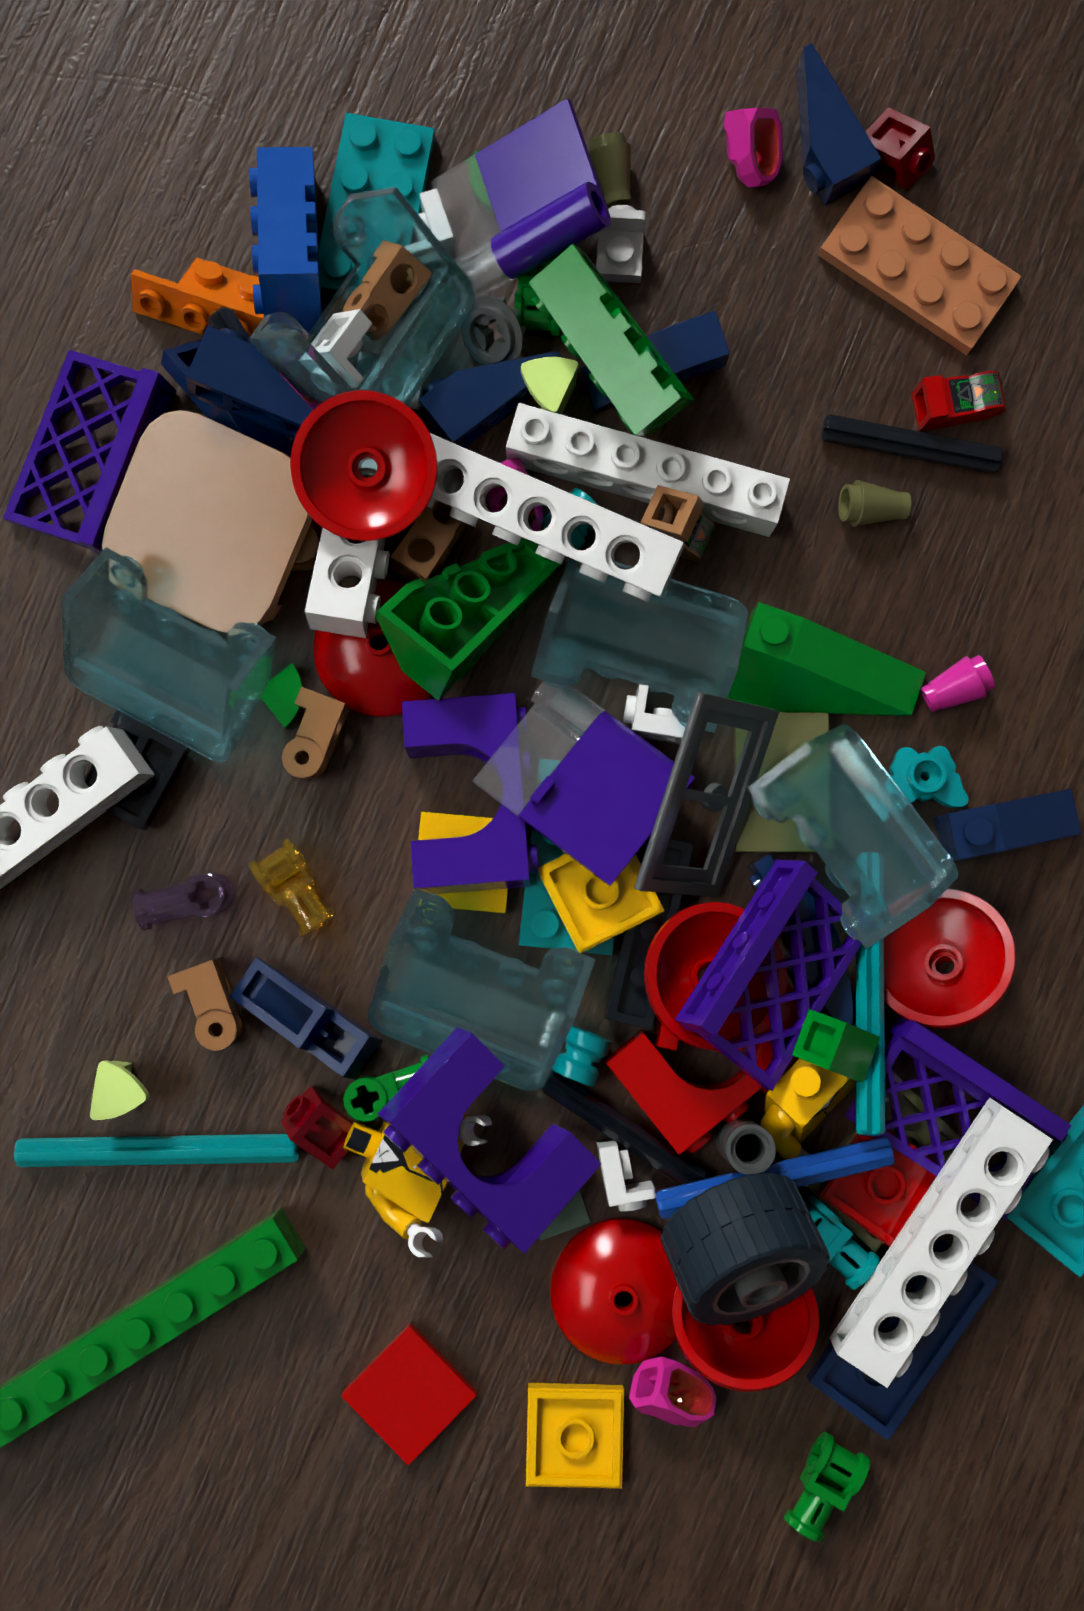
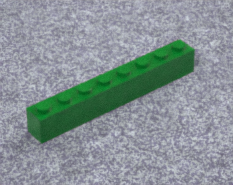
(147, 1323)

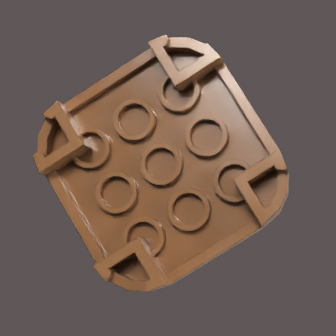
(209, 520)

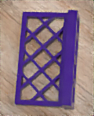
(149, 400)
(742, 956)
(965, 1076)

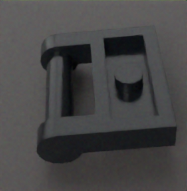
(163, 757)

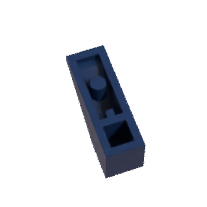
(833, 142)
(243, 382)
(475, 399)
(1008, 825)

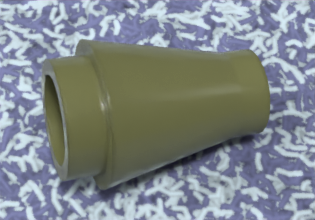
(612, 166)
(869, 504)

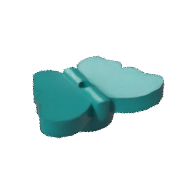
(938, 767)

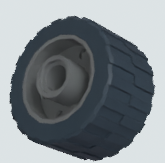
(744, 1249)

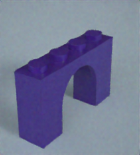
(497, 853)
(428, 1120)

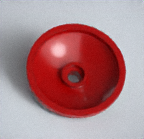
(330, 457)
(362, 676)
(956, 931)
(678, 955)
(598, 1265)
(753, 1359)

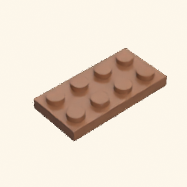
(919, 265)

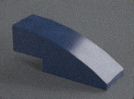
(687, 347)
(306, 1019)

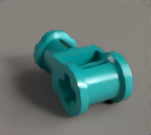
(838, 1239)

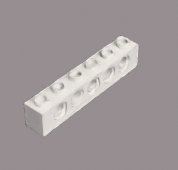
(636, 465)
(657, 550)
(348, 609)
(118, 774)
(912, 1253)

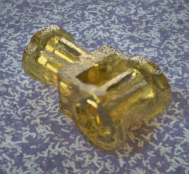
(292, 884)

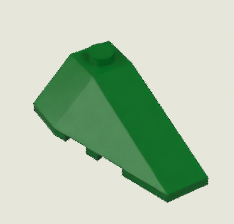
(452, 619)
(812, 669)

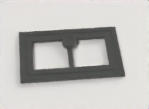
(709, 880)

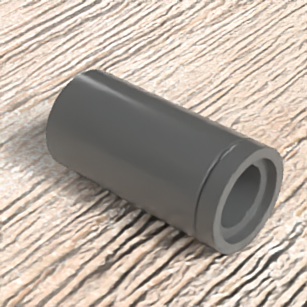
(758, 1157)

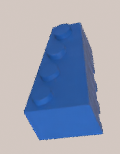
(286, 234)

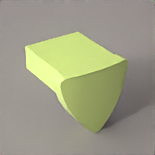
(550, 381)
(116, 1090)

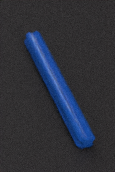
(802, 1170)

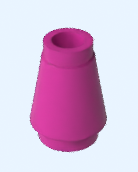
(959, 684)

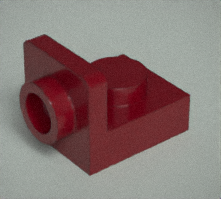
(903, 145)
(317, 1127)

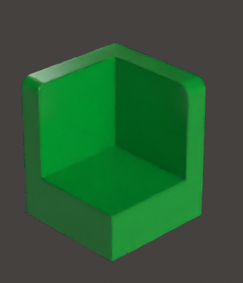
(836, 1045)

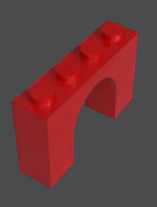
(684, 1108)

